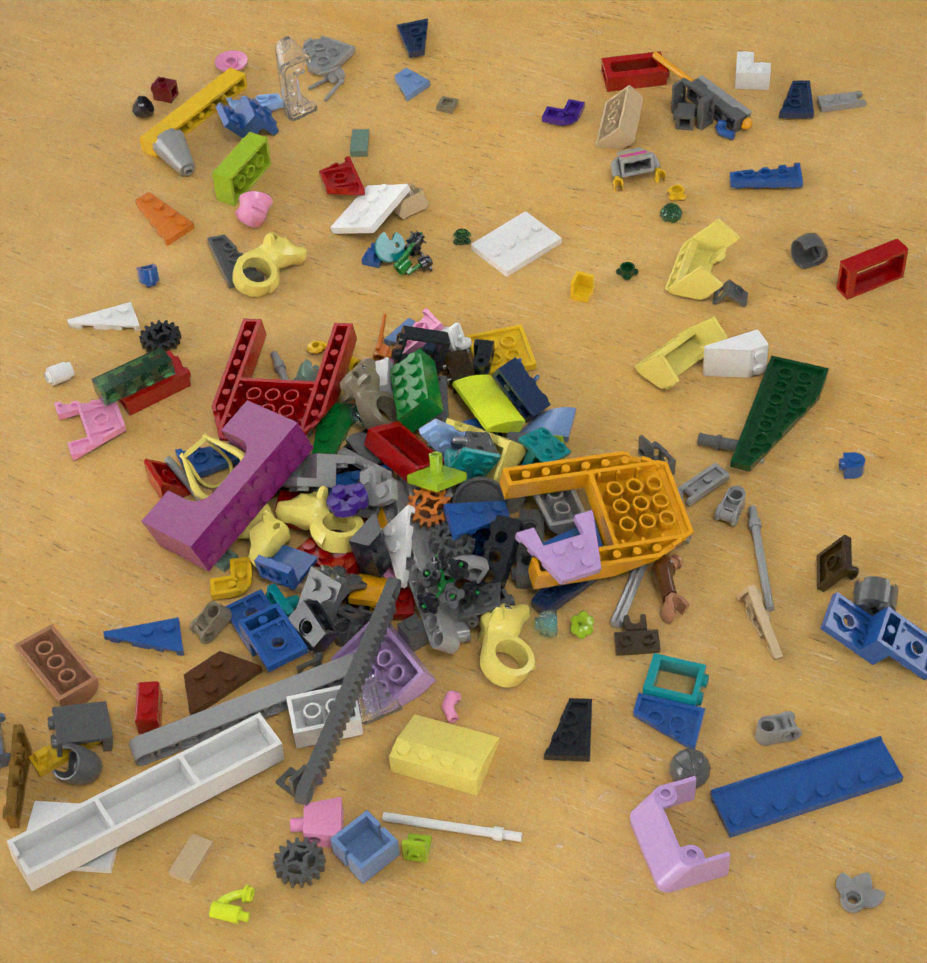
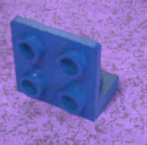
(286, 567)

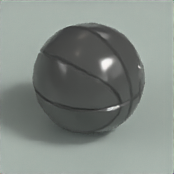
(688, 764)

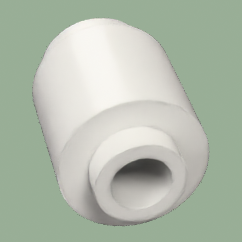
(59, 373)

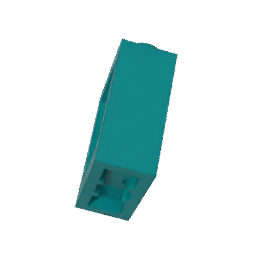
(676, 666)

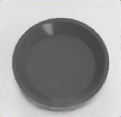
(479, 490)

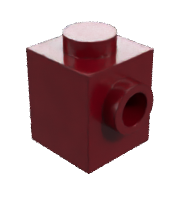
(164, 89)

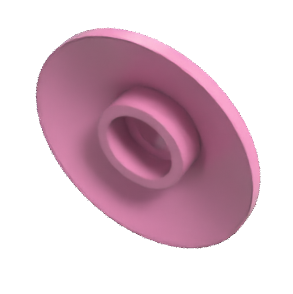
(233, 59)

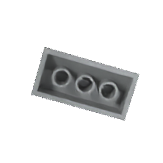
(559, 509)

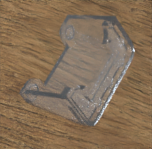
(290, 65)

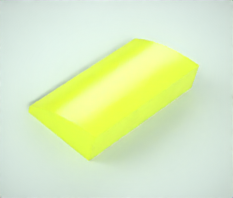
(489, 404)

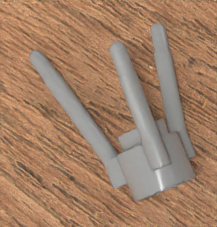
(335, 75)

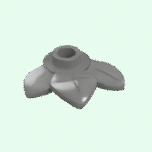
(860, 891)

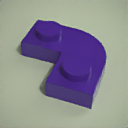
(566, 116)

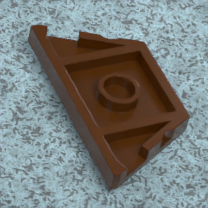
(217, 679)

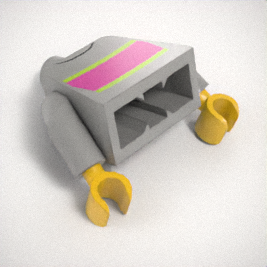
(635, 162)

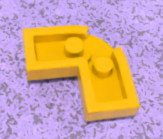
(235, 584)

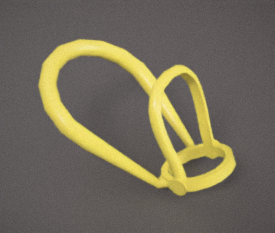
(190, 469)

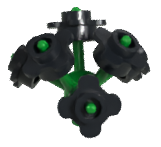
(446, 590)

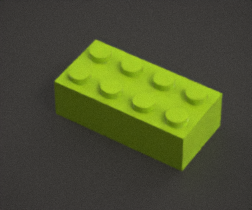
(241, 168)

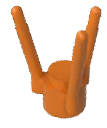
(382, 350)

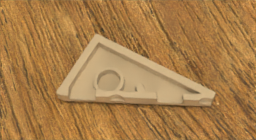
(760, 618)

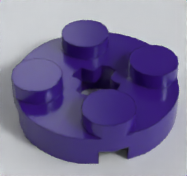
(347, 499)

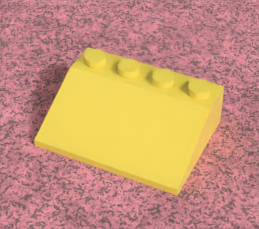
(443, 754)

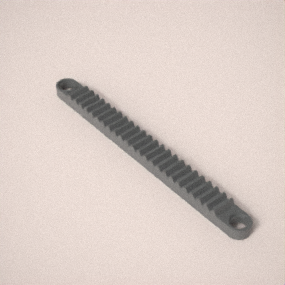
(348, 693)

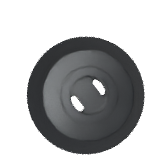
(143, 107)

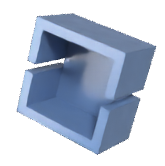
(362, 848)

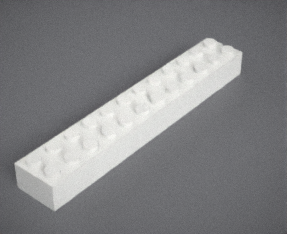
(145, 801)

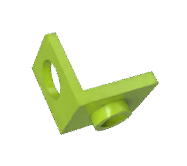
(416, 850)

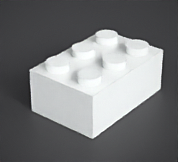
(310, 711)

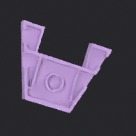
(570, 557)

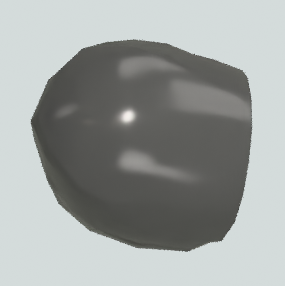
(808, 250)
(83, 766)

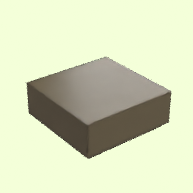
(447, 104)

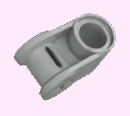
(731, 505)
(778, 729)

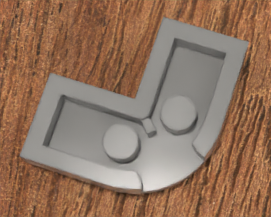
(379, 493)

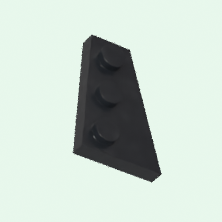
(573, 733)

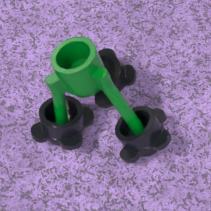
(413, 248)

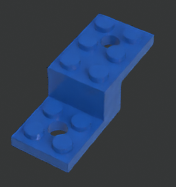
(265, 630)
(877, 635)

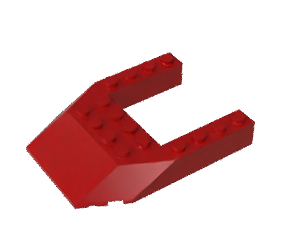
(294, 399)

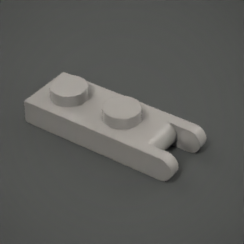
(840, 101)
(704, 483)

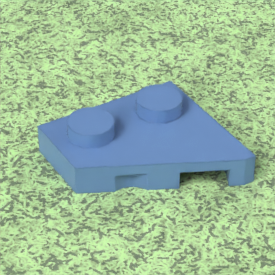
(411, 83)

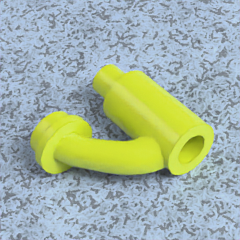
(231, 913)

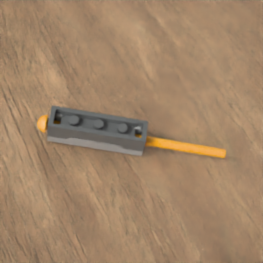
(725, 106)

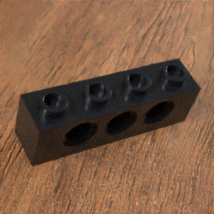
(501, 527)

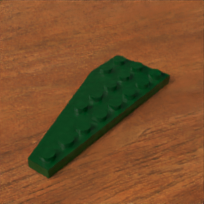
(781, 401)

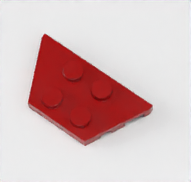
(342, 179)

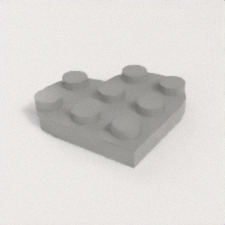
(326, 54)

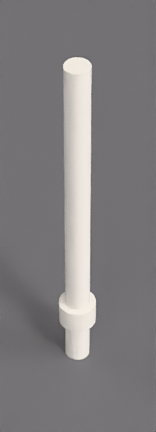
(496, 833)

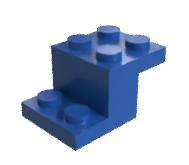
(247, 117)

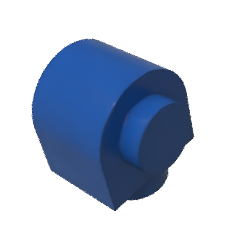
(148, 275)
(852, 465)

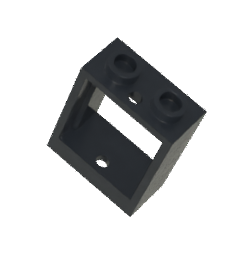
(436, 337)

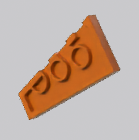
(165, 219)

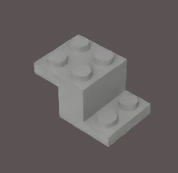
(318, 471)

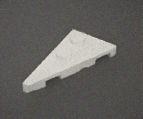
(109, 318)
(399, 542)

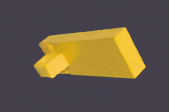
(46, 758)

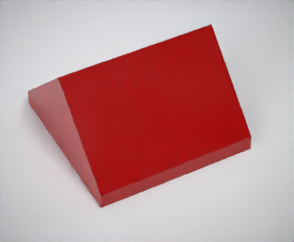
(164, 479)

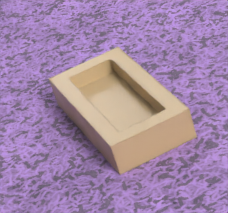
(191, 859)

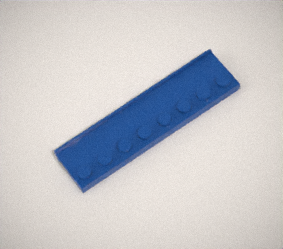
(805, 786)

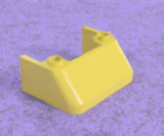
(695, 260)
(680, 353)

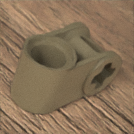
(210, 621)

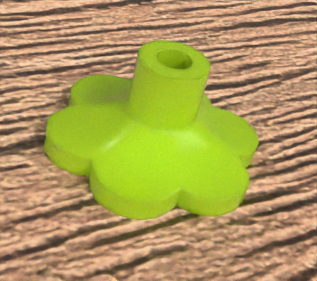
(582, 625)

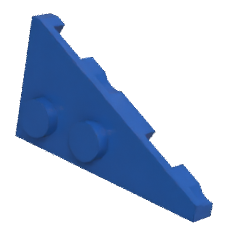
(155, 635)

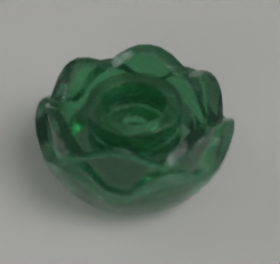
(671, 212)

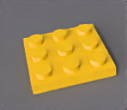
(508, 343)

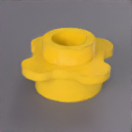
(676, 192)

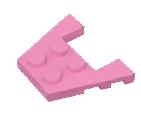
(98, 421)

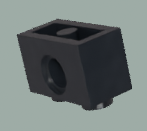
(313, 625)

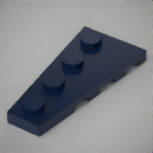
(557, 596)

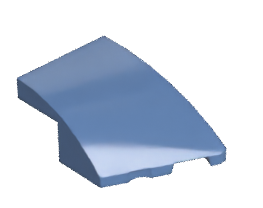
(556, 420)

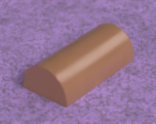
(58, 666)

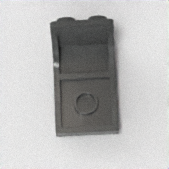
(330, 587)

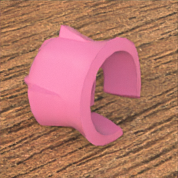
(253, 208)

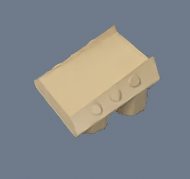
(412, 202)

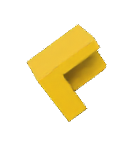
(582, 287)

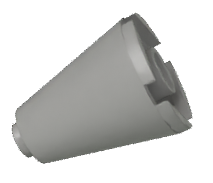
(175, 151)

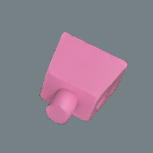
(320, 821)

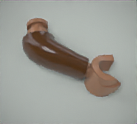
(663, 573)

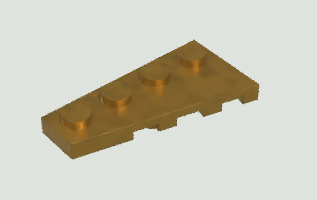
(17, 776)

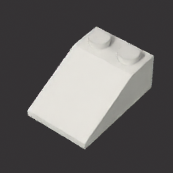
(737, 356)

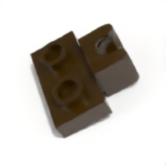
(636, 638)

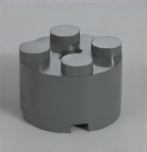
(875, 594)

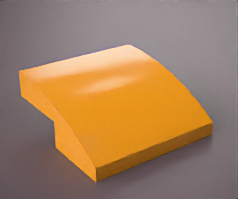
(371, 594)

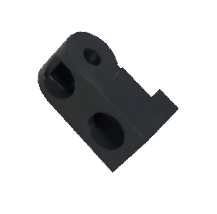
(483, 356)

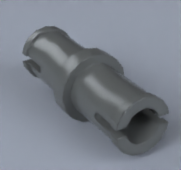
(717, 442)

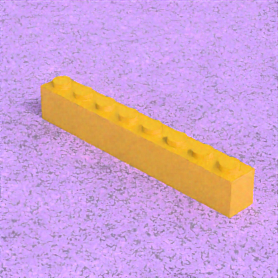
(197, 108)

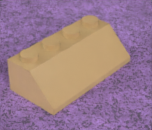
(620, 120)

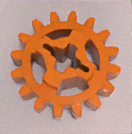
(431, 515)

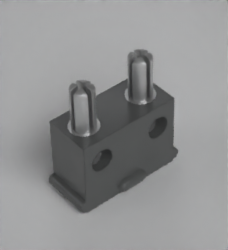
(476, 440)

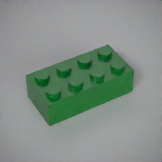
(416, 390)

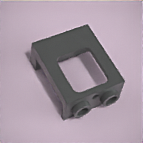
(705, 109)

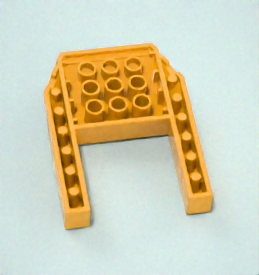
(629, 497)

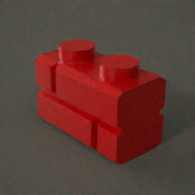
(148, 706)

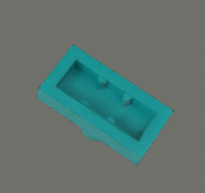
(287, 604)

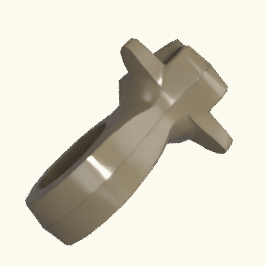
(363, 386)

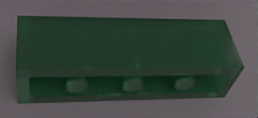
(133, 376)

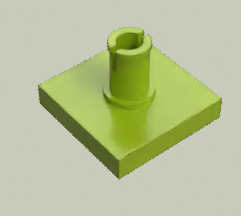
(436, 476)

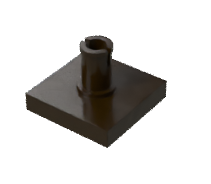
(835, 564)

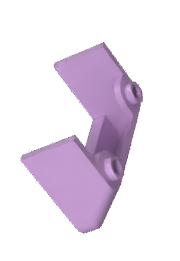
(668, 863)

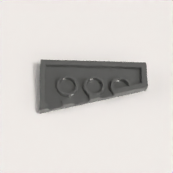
(226, 256)

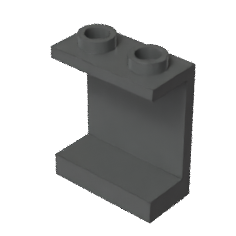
(80, 725)

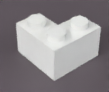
(751, 74)

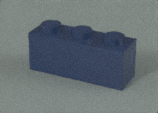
(521, 389)

